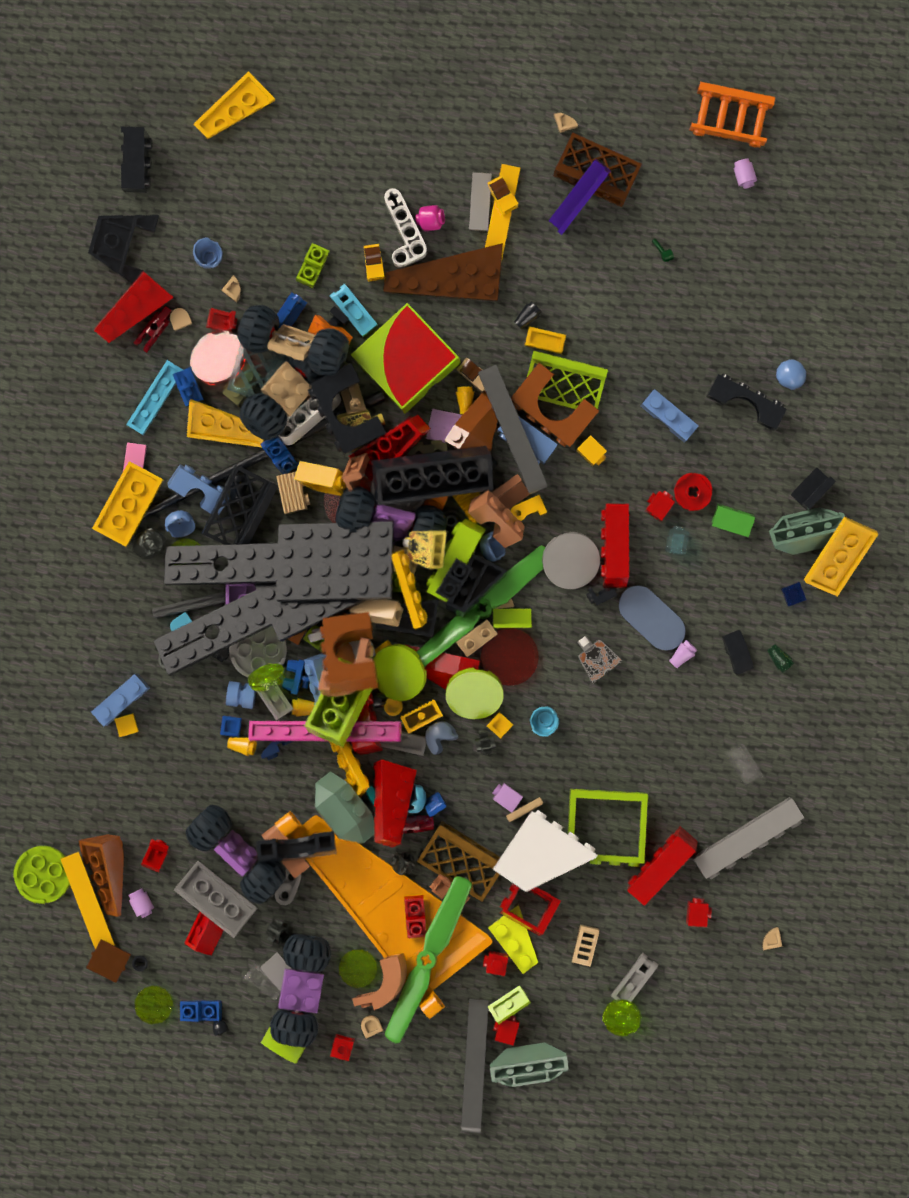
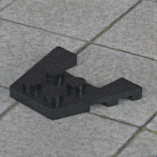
(113, 239)

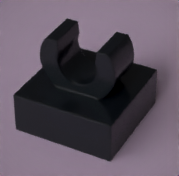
(338, 317)

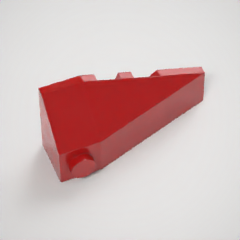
(445, 666)

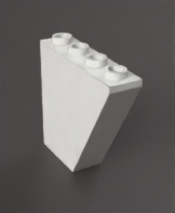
(541, 853)

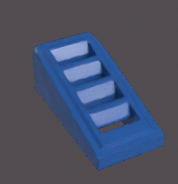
(435, 804)

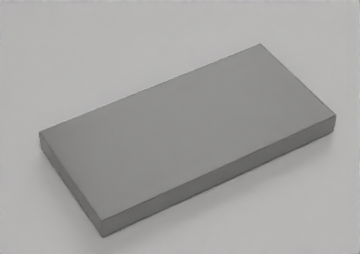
(215, 899)

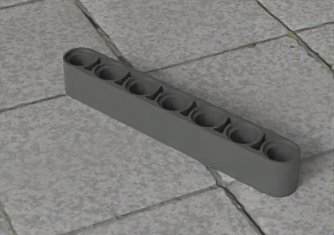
(512, 429)
(474, 1066)

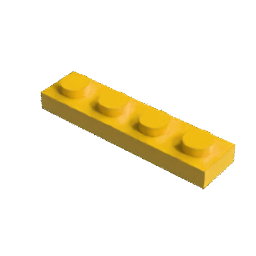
(410, 593)

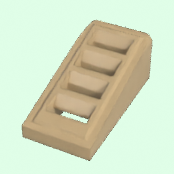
(590, 930)

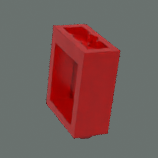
(546, 917)

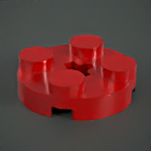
(695, 481)

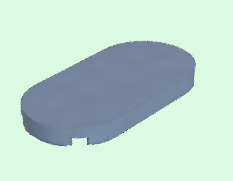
(651, 618)

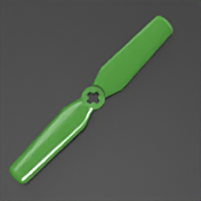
(459, 626)
(436, 941)

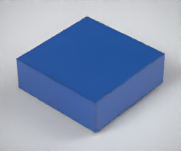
(231, 726)

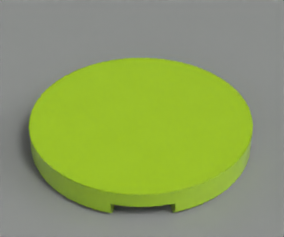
(399, 672)
(474, 693)
(41, 875)

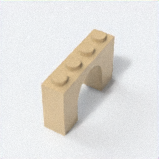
(383, 610)

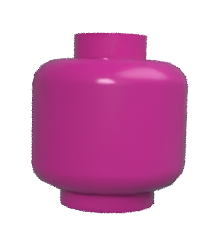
(430, 218)

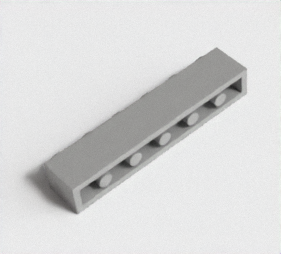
(748, 837)

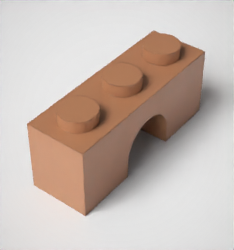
(489, 508)

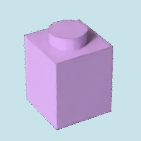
(507, 797)

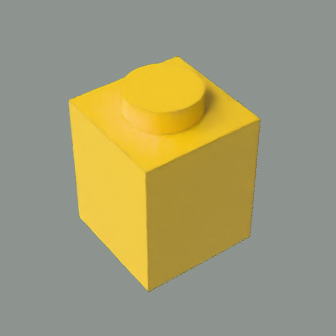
(592, 451)

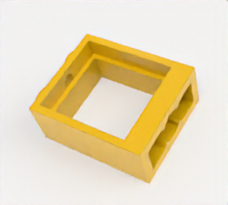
(320, 478)

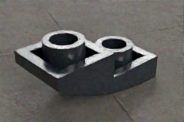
(454, 580)
(738, 652)

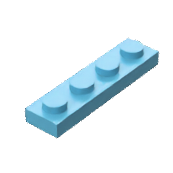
(154, 398)

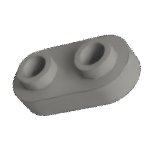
(289, 886)

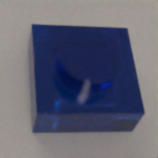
(793, 594)

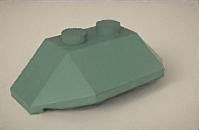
(805, 530)
(343, 809)
(528, 1065)

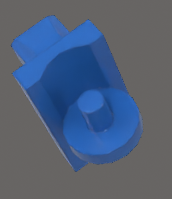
(188, 386)
(293, 685)

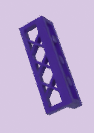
(579, 196)

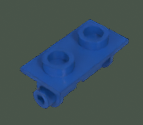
(291, 310)

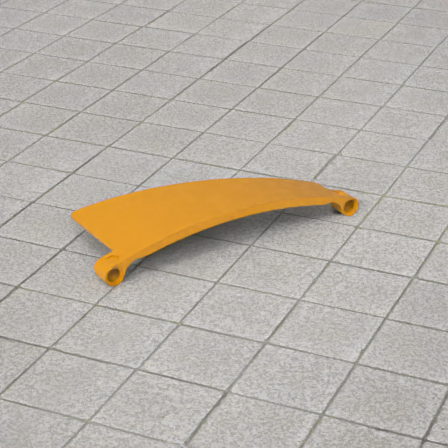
(376, 902)

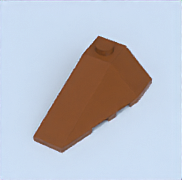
(107, 862)

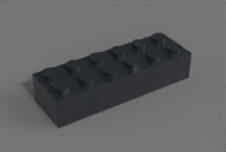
(432, 475)

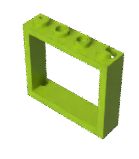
(613, 795)

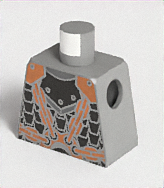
(596, 658)

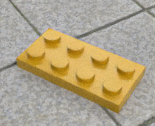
(127, 504)
(841, 556)

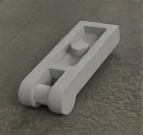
(634, 979)

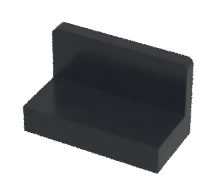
(812, 488)

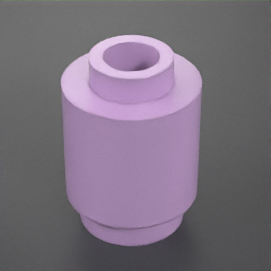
(745, 173)
(141, 903)

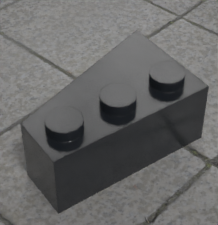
(135, 159)
(479, 583)

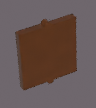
(108, 960)

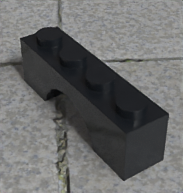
(768, 412)
(290, 849)

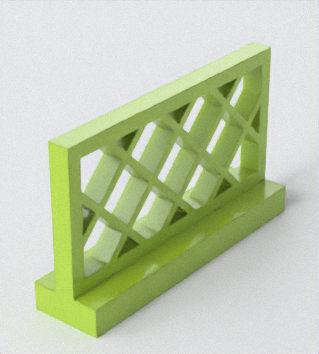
(570, 366)

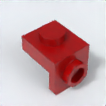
(221, 320)
(155, 855)

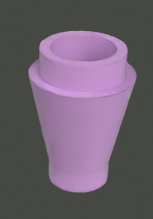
(683, 653)

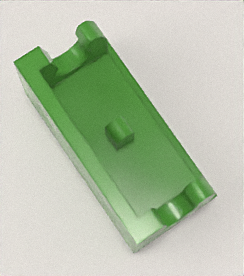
(733, 520)

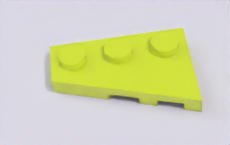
(515, 941)

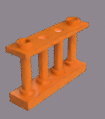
(744, 99)

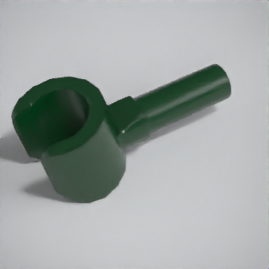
(666, 255)

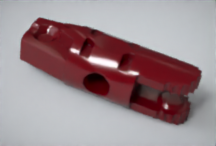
(160, 320)
(418, 824)

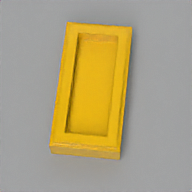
(545, 340)

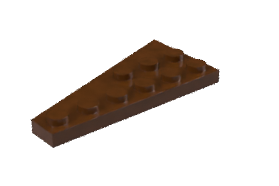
(460, 276)

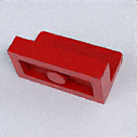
(203, 935)

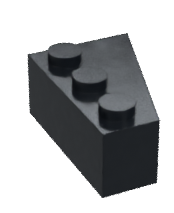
(406, 625)

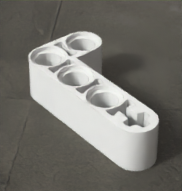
(402, 226)
(311, 418)

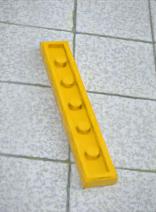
(499, 224)
(86, 899)

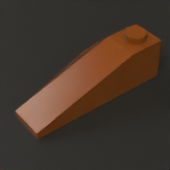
(474, 427)

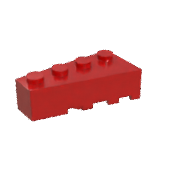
(134, 305)
(616, 545)

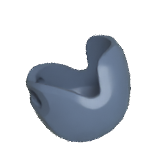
(439, 731)

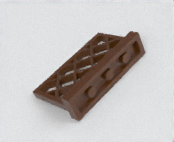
(605, 190)

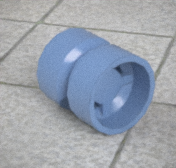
(240, 695)

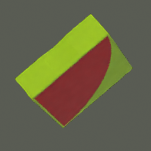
(406, 358)

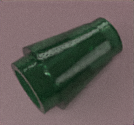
(780, 658)

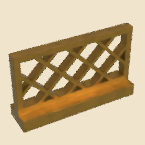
(466, 845)

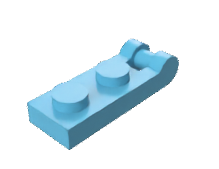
(354, 311)

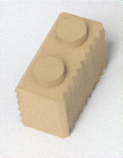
(292, 494)

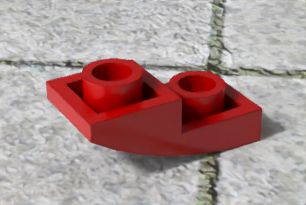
(415, 916)

